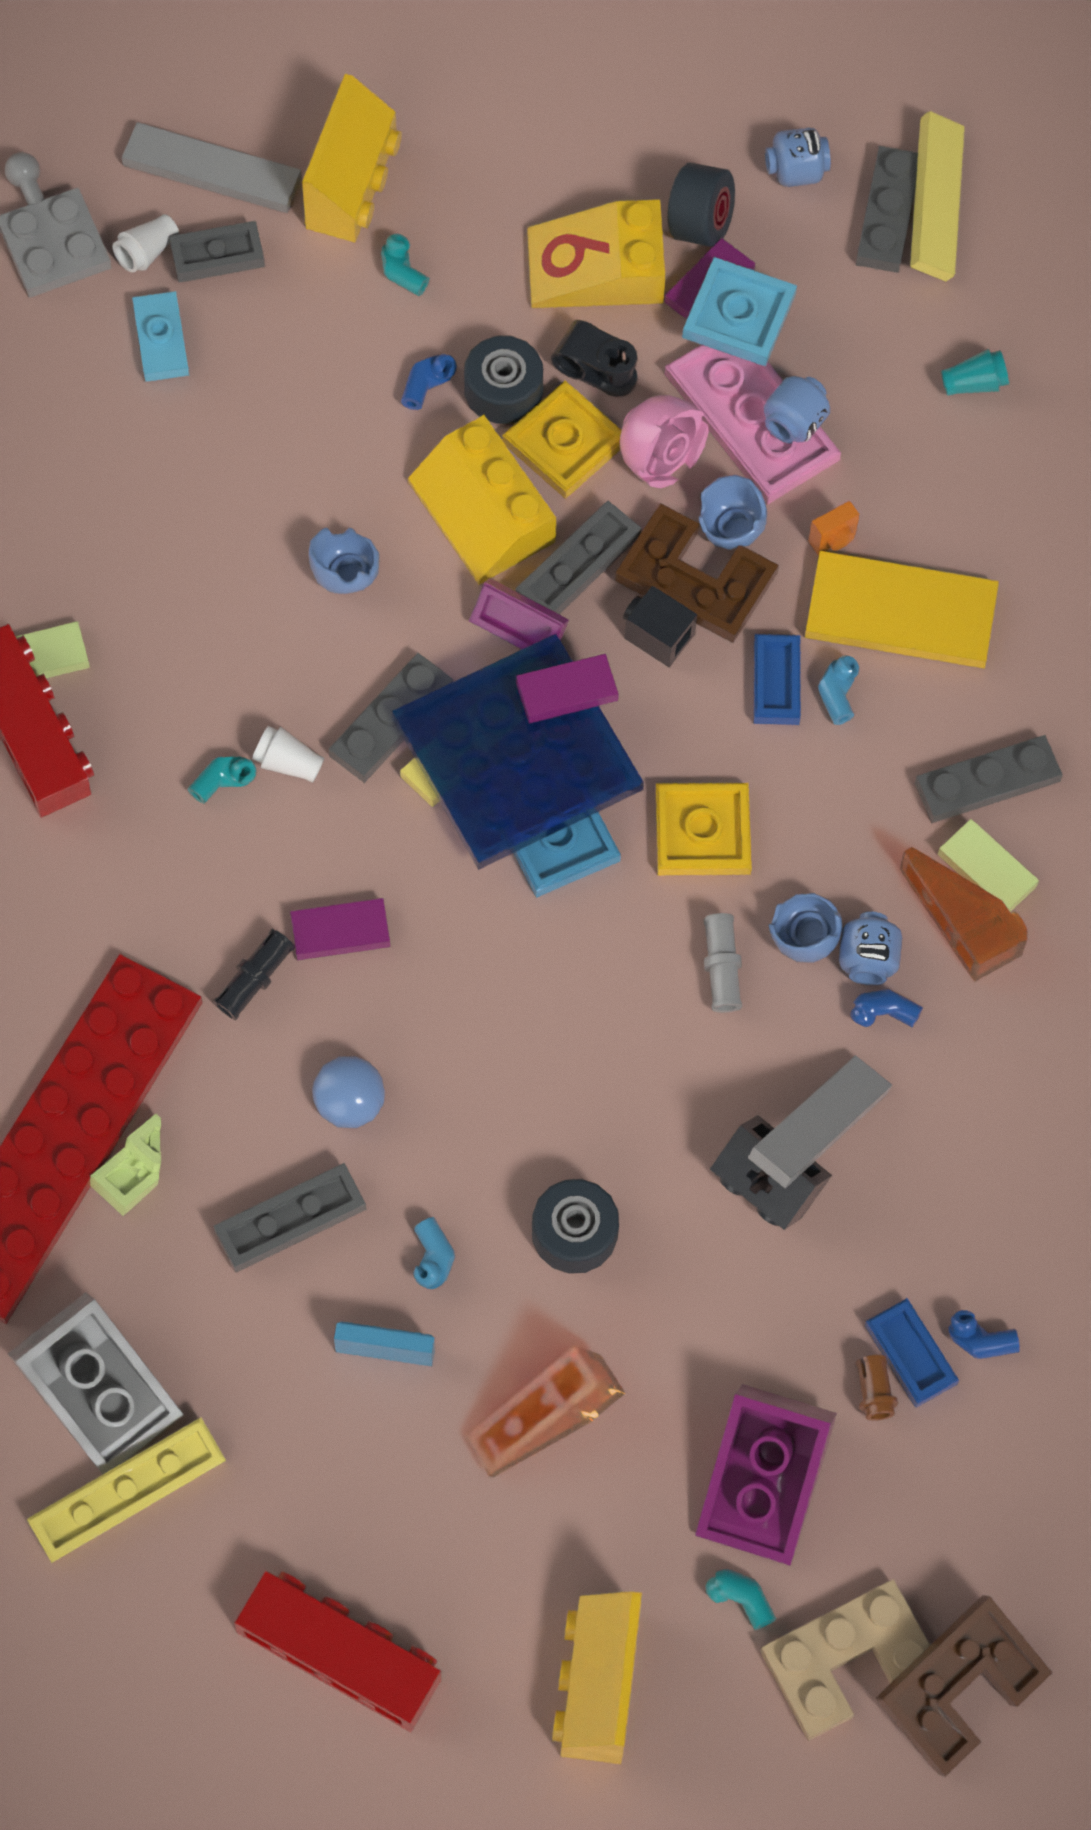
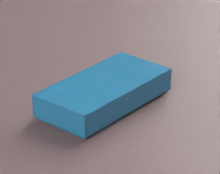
(384, 1343)

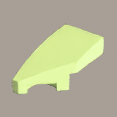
(132, 1170)

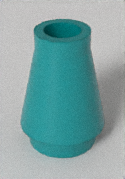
(976, 374)

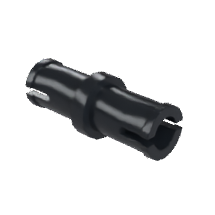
(253, 974)

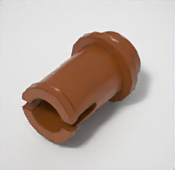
(875, 1388)

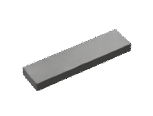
(211, 167)
(819, 1121)

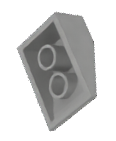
(95, 1383)

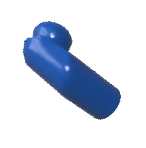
(425, 376)
(884, 1002)
(977, 1341)

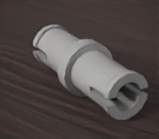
(722, 962)

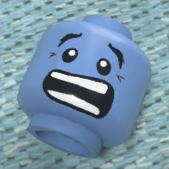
(798, 157)
(796, 409)
(870, 949)

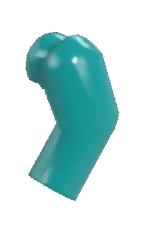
(397, 265)
(222, 773)
(744, 1590)

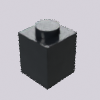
(659, 625)

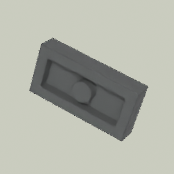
(217, 251)

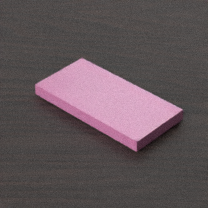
(733, 401)

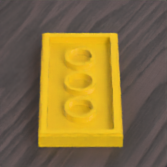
(902, 609)

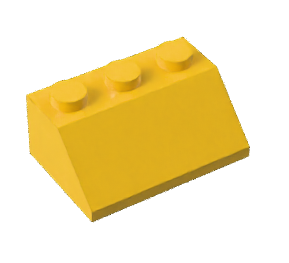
(349, 162)
(483, 501)
(598, 1677)

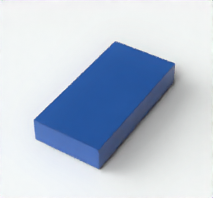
(777, 679)
(911, 1353)

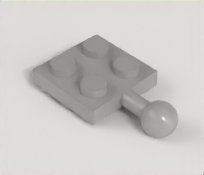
(50, 237)

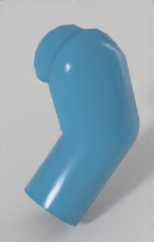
(835, 686)
(438, 1255)

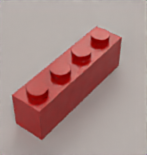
(35, 734)
(339, 1650)

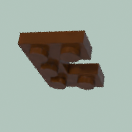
(720, 603)
(973, 1644)

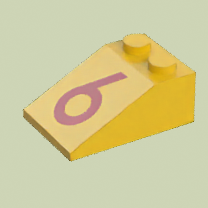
(599, 257)

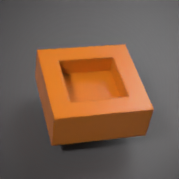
(834, 528)

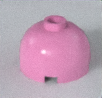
(661, 438)

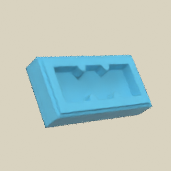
(160, 336)

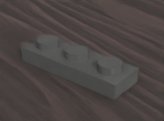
(888, 209)
(581, 559)
(374, 733)
(988, 779)
(290, 1217)

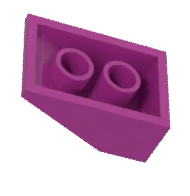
(765, 1474)

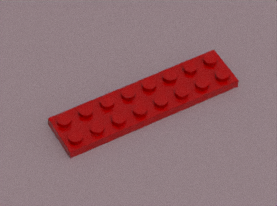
(82, 1113)

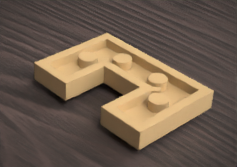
(806, 1656)

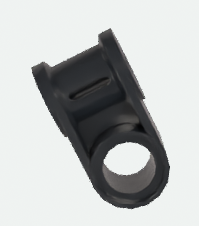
(595, 356)

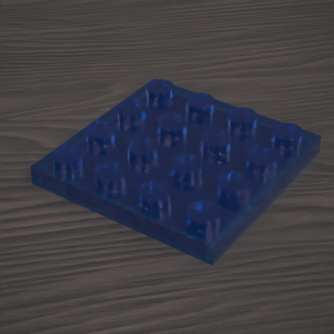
(510, 777)

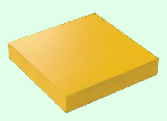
(564, 439)
(703, 829)

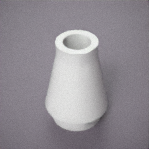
(144, 243)
(287, 755)

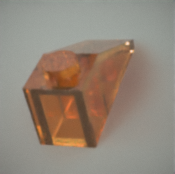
(968, 916)
(546, 1410)

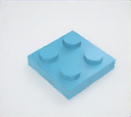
(739, 311)

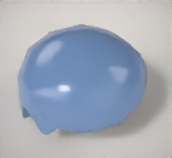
(732, 512)
(343, 561)
(806, 927)
(348, 1092)

